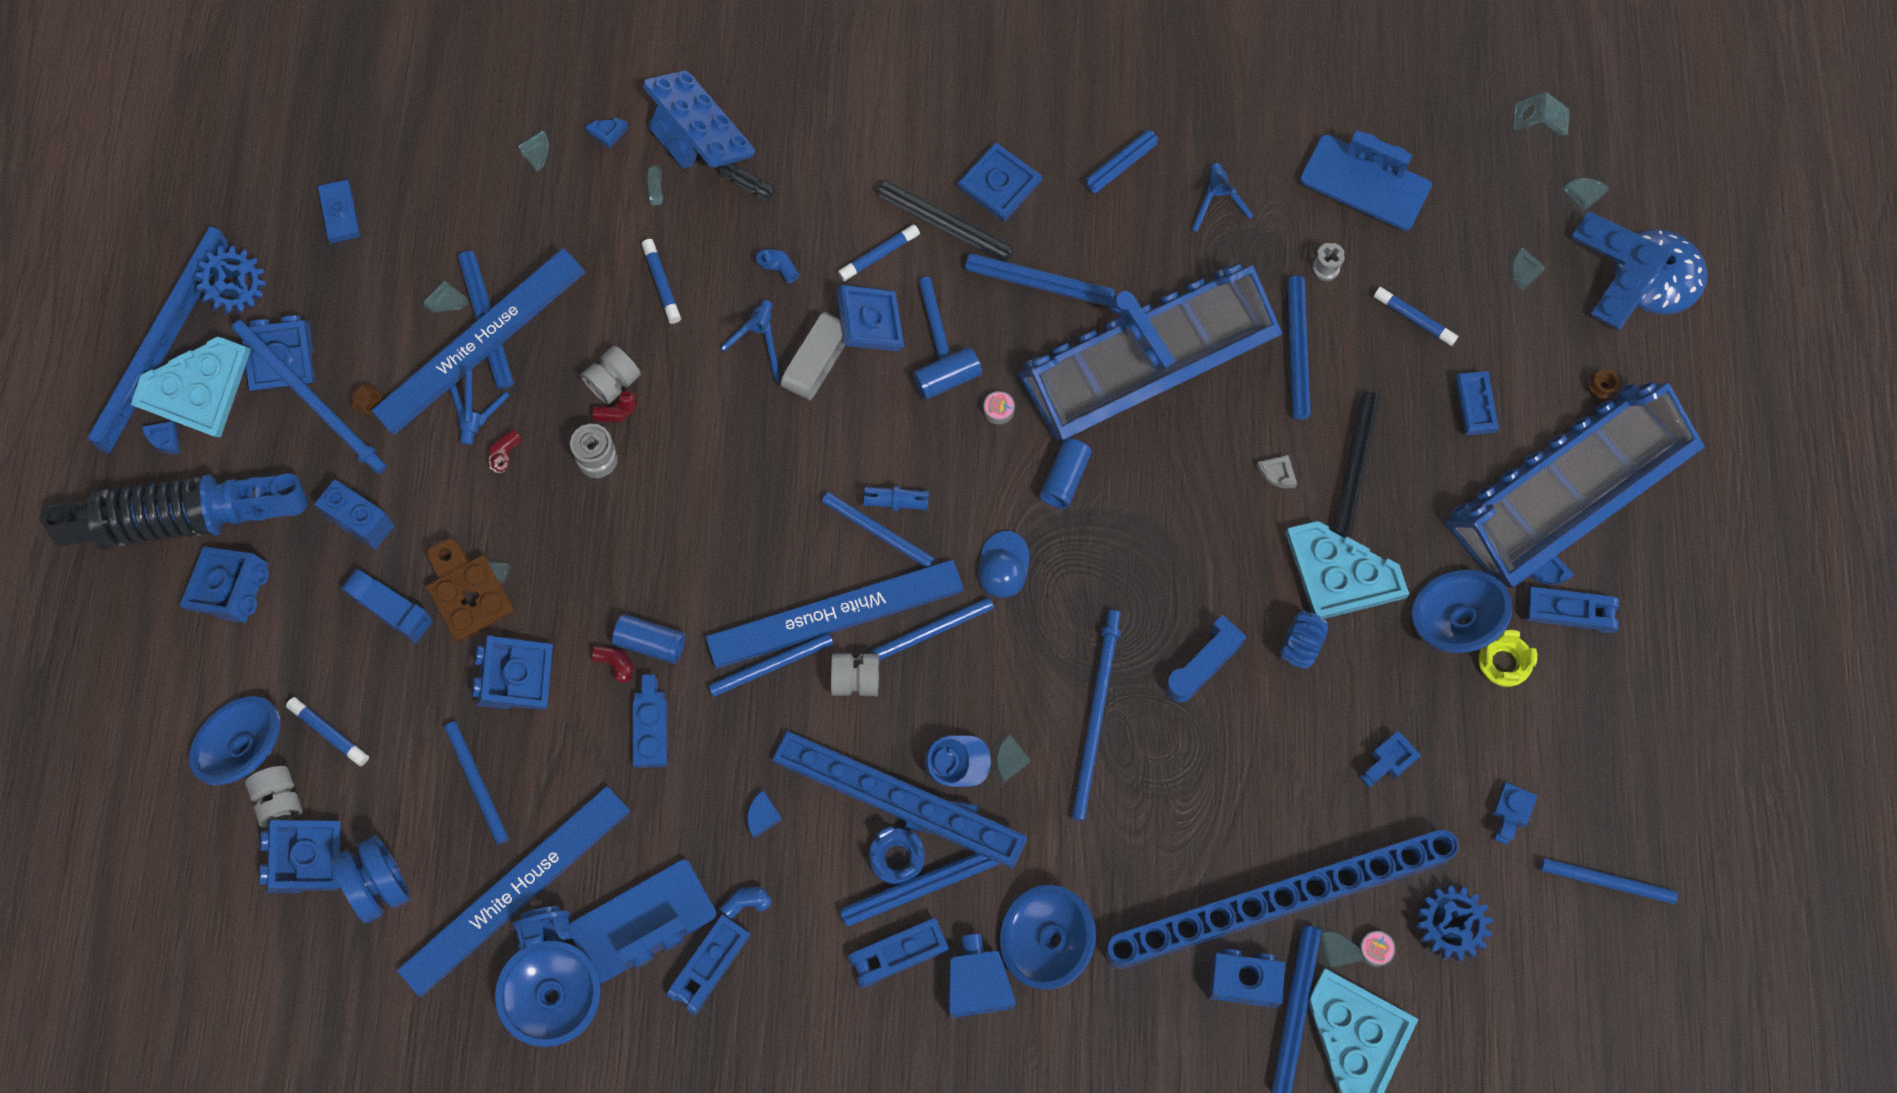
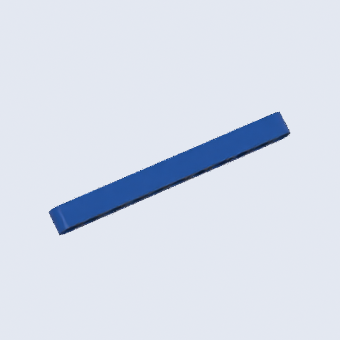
(1294, 887)

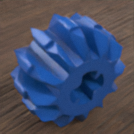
(1304, 639)

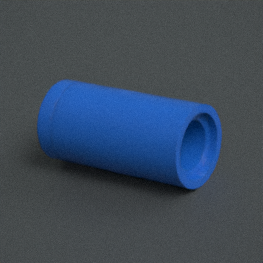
(947, 373)
(1065, 473)
(649, 639)

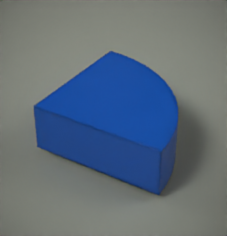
(607, 131)
(163, 436)
(1552, 572)
(762, 815)

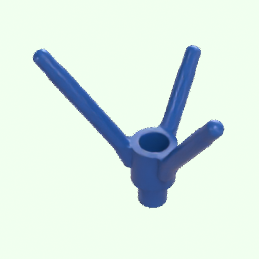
(1219, 186)
(759, 323)
(470, 420)

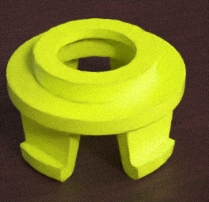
(1523, 655)

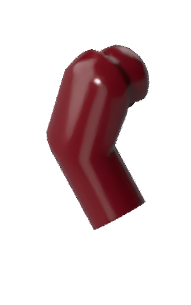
(619, 412)
(500, 451)
(617, 659)

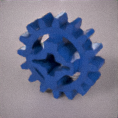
(220, 270)
(1458, 935)

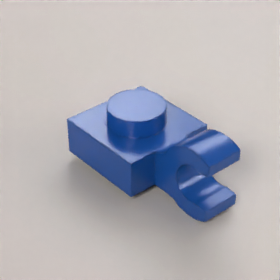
(1392, 757)
(1514, 810)

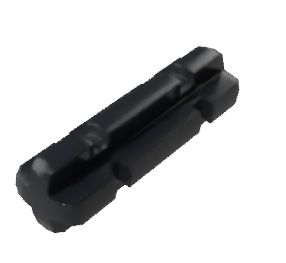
(747, 181)

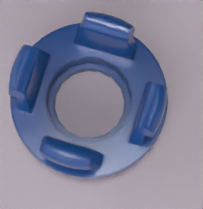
(896, 837)
(547, 920)

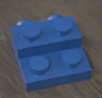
(290, 342)
(225, 584)
(512, 673)
(299, 856)

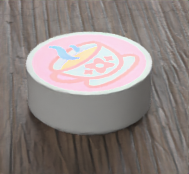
(999, 407)
(1377, 948)

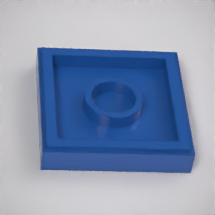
(999, 182)
(870, 318)

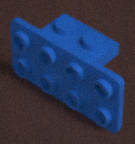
(693, 123)
(1368, 178)
(643, 921)

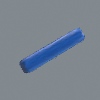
(1121, 161)

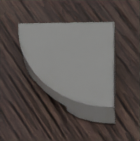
(1278, 472)

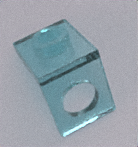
(1546, 110)

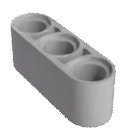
(815, 357)

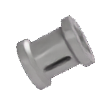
(1328, 262)

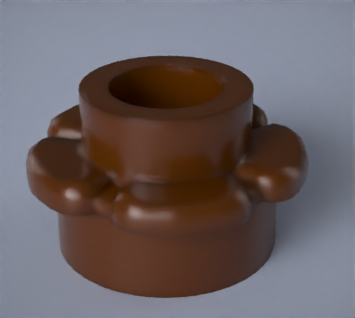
(1607, 377)
(365, 399)

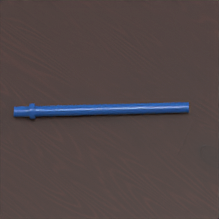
(365, 453)
(1110, 636)

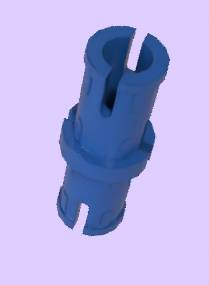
(896, 498)

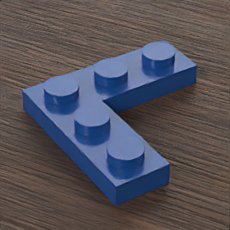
(1640, 261)

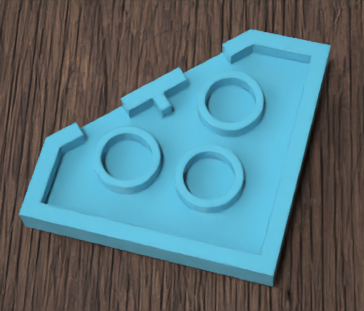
(195, 386)
(1342, 573)
(1358, 1033)

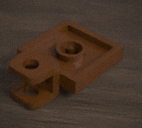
(458, 578)

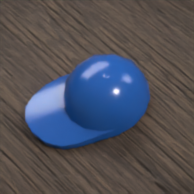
(1003, 564)
(958, 761)

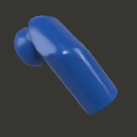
(778, 261)
(746, 898)

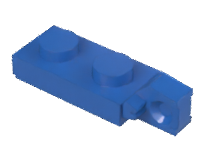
(650, 726)

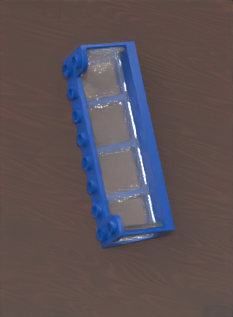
(1108, 368)
(1575, 482)

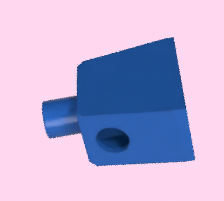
(978, 981)

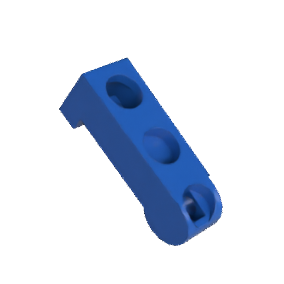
(387, 605)
(1187, 681)

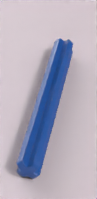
(1039, 279)
(481, 306)
(1298, 348)
(915, 888)
(1296, 1010)

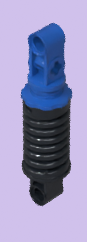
(171, 510)

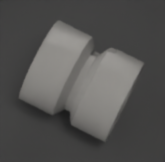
(610, 375)
(593, 450)
(855, 674)
(273, 795)

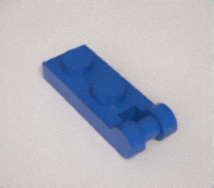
(1141, 330)
(1572, 609)
(899, 952)
(709, 964)

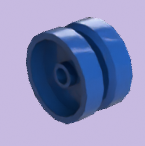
(370, 878)

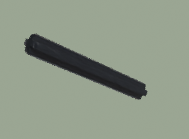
(945, 221)
(1357, 464)

